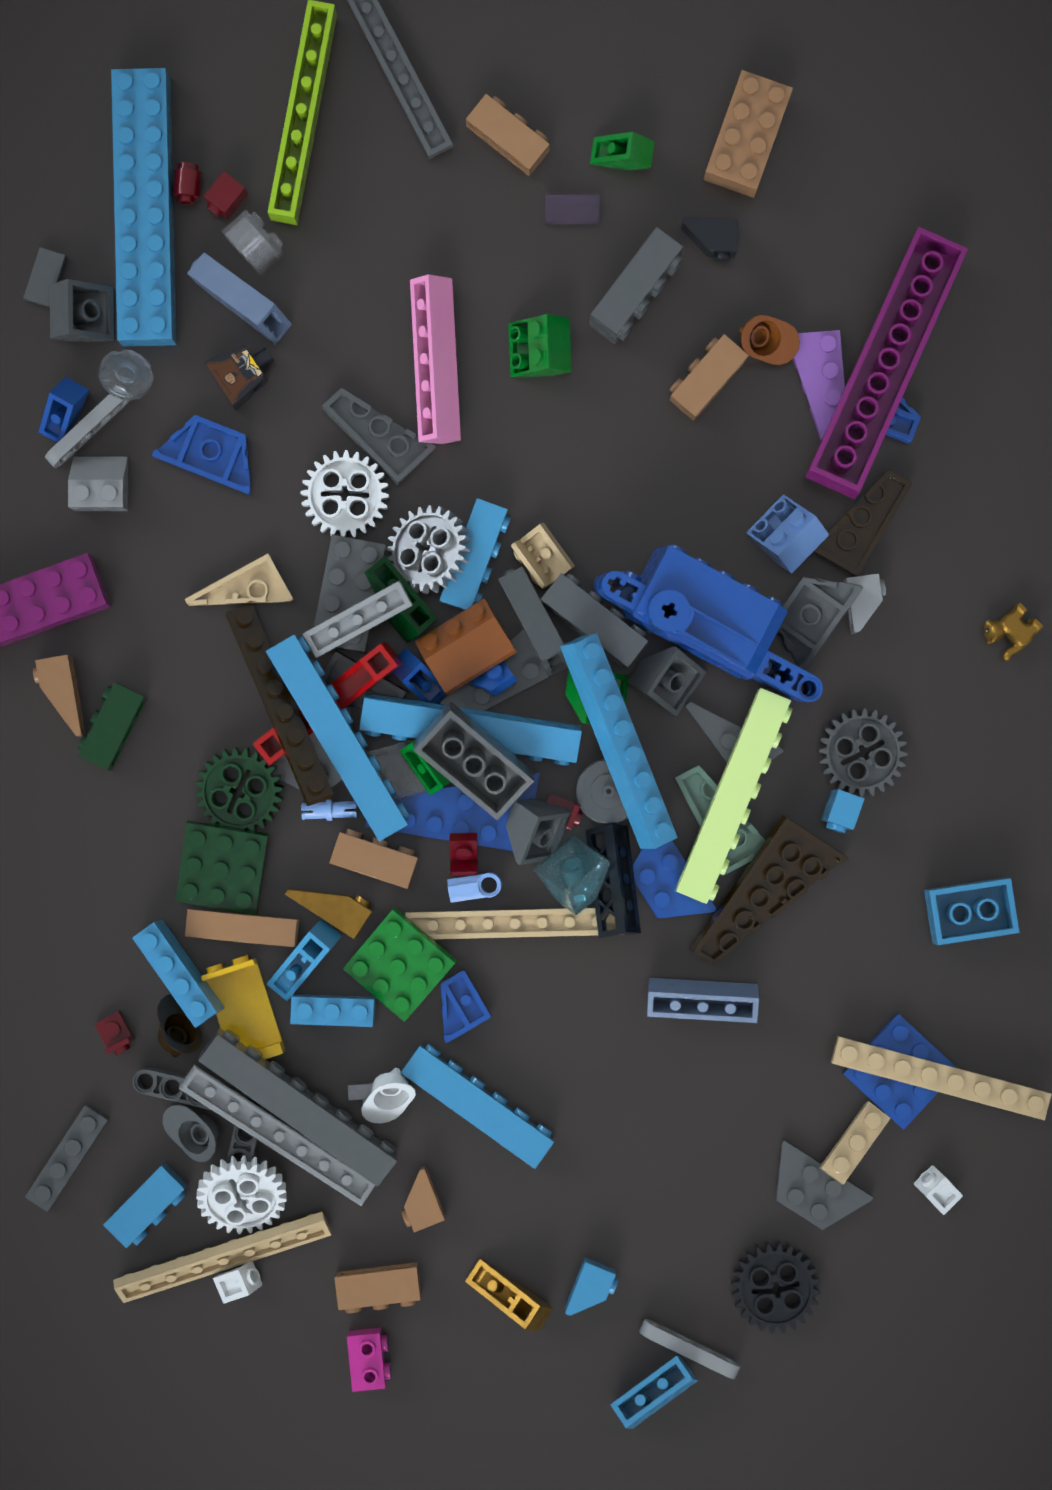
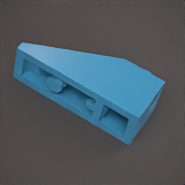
(304, 959)

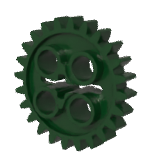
(217, 780)

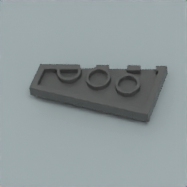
(383, 440)

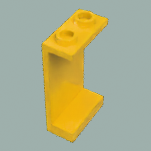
(246, 1005)

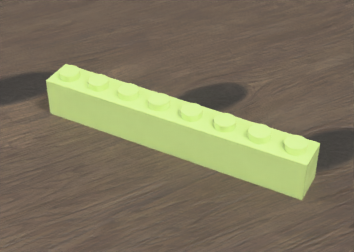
(732, 796)

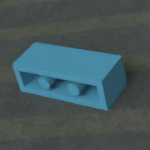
(333, 1010)
(146, 1206)
(654, 1392)

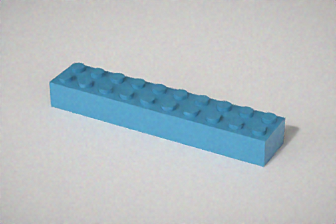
(143, 207)

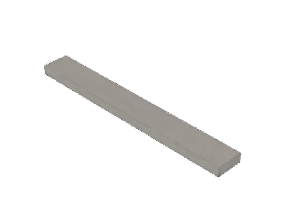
(275, 1134)

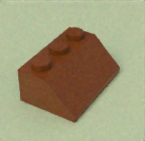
(465, 646)

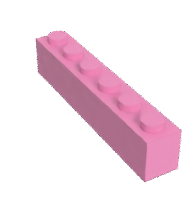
(435, 359)

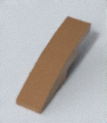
(242, 928)

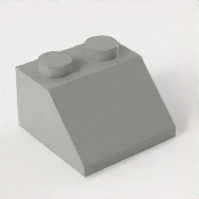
(98, 484)

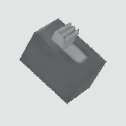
(359, 1091)

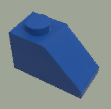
(62, 409)
(418, 678)

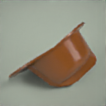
(769, 339)

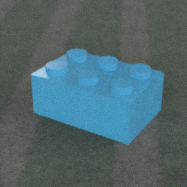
(971, 911)

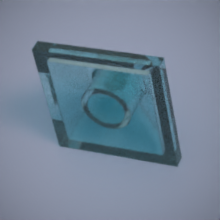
(573, 874)

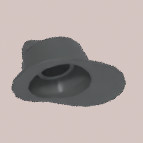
(191, 1132)

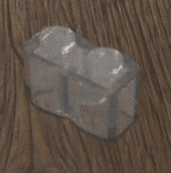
(253, 242)

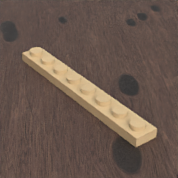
(508, 923)
(941, 1078)
(222, 1257)

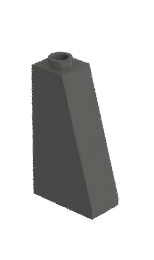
(534, 620)

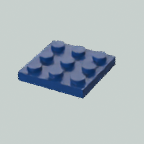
(898, 1099)

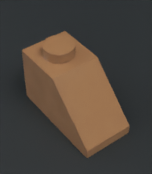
(422, 1203)

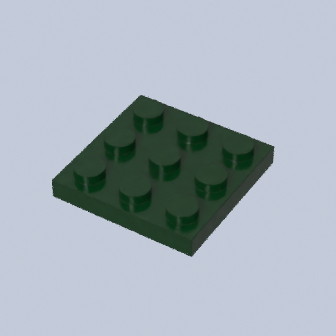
(221, 867)

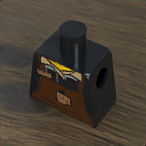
(240, 373)

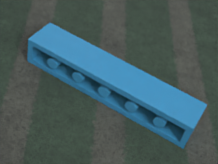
(477, 1105)

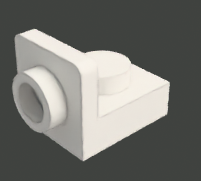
(938, 1189)
(238, 1282)

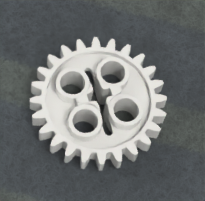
(346, 469)
(253, 1189)

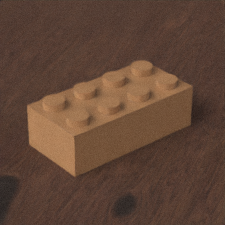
(747, 133)

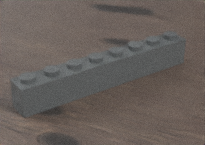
(298, 1106)

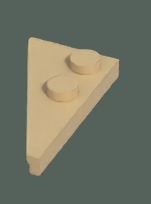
(249, 585)

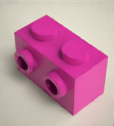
(367, 1359)

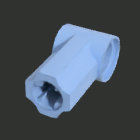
(472, 887)

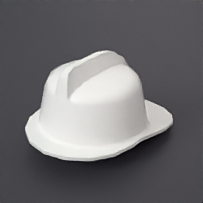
(388, 1097)

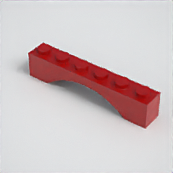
(349, 686)

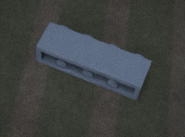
(702, 1000)

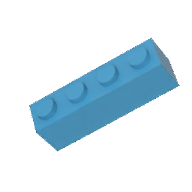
(484, 530)
(178, 973)

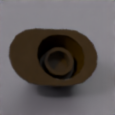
(176, 1031)

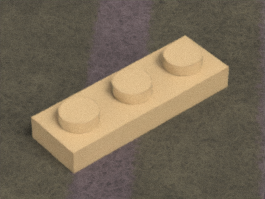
(854, 1142)

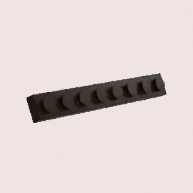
(280, 706)

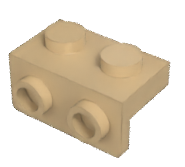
(542, 556)

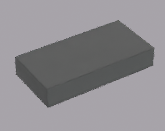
(46, 271)

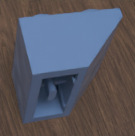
(788, 533)

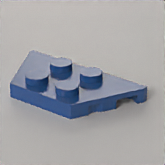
(210, 453)
(656, 878)

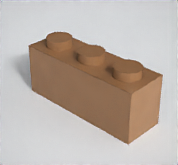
(508, 134)
(707, 376)
(374, 858)
(378, 1287)

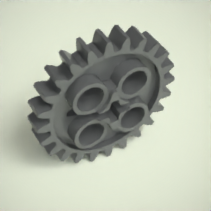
(873, 774)

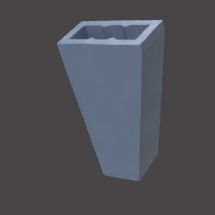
(240, 298)

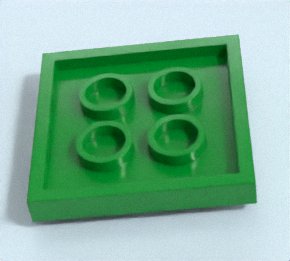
(399, 964)

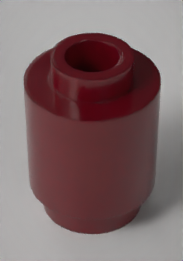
(187, 183)

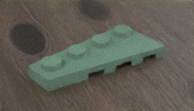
(698, 792)

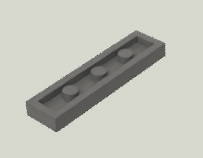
(67, 1157)

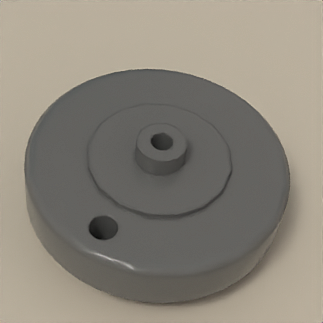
(599, 795)

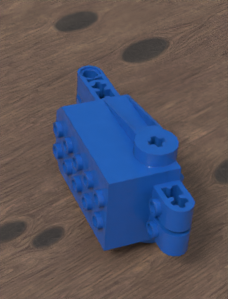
(709, 618)

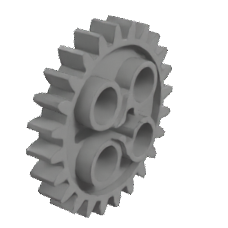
(448, 554)

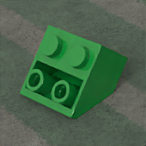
(540, 346)

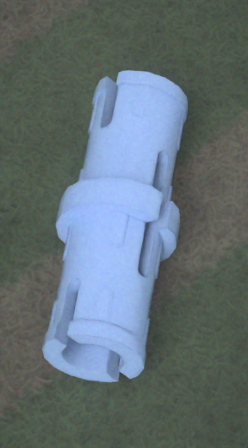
(329, 810)

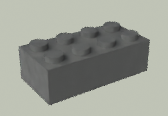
(634, 287)
(346, 582)
(588, 616)
(474, 761)

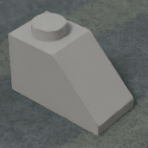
(867, 600)

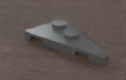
(720, 731)

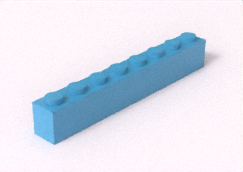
(518, 734)
(337, 736)
(618, 741)

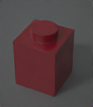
(225, 196)

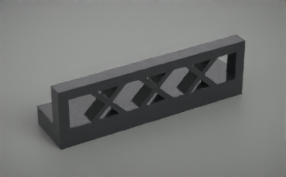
(619, 879)

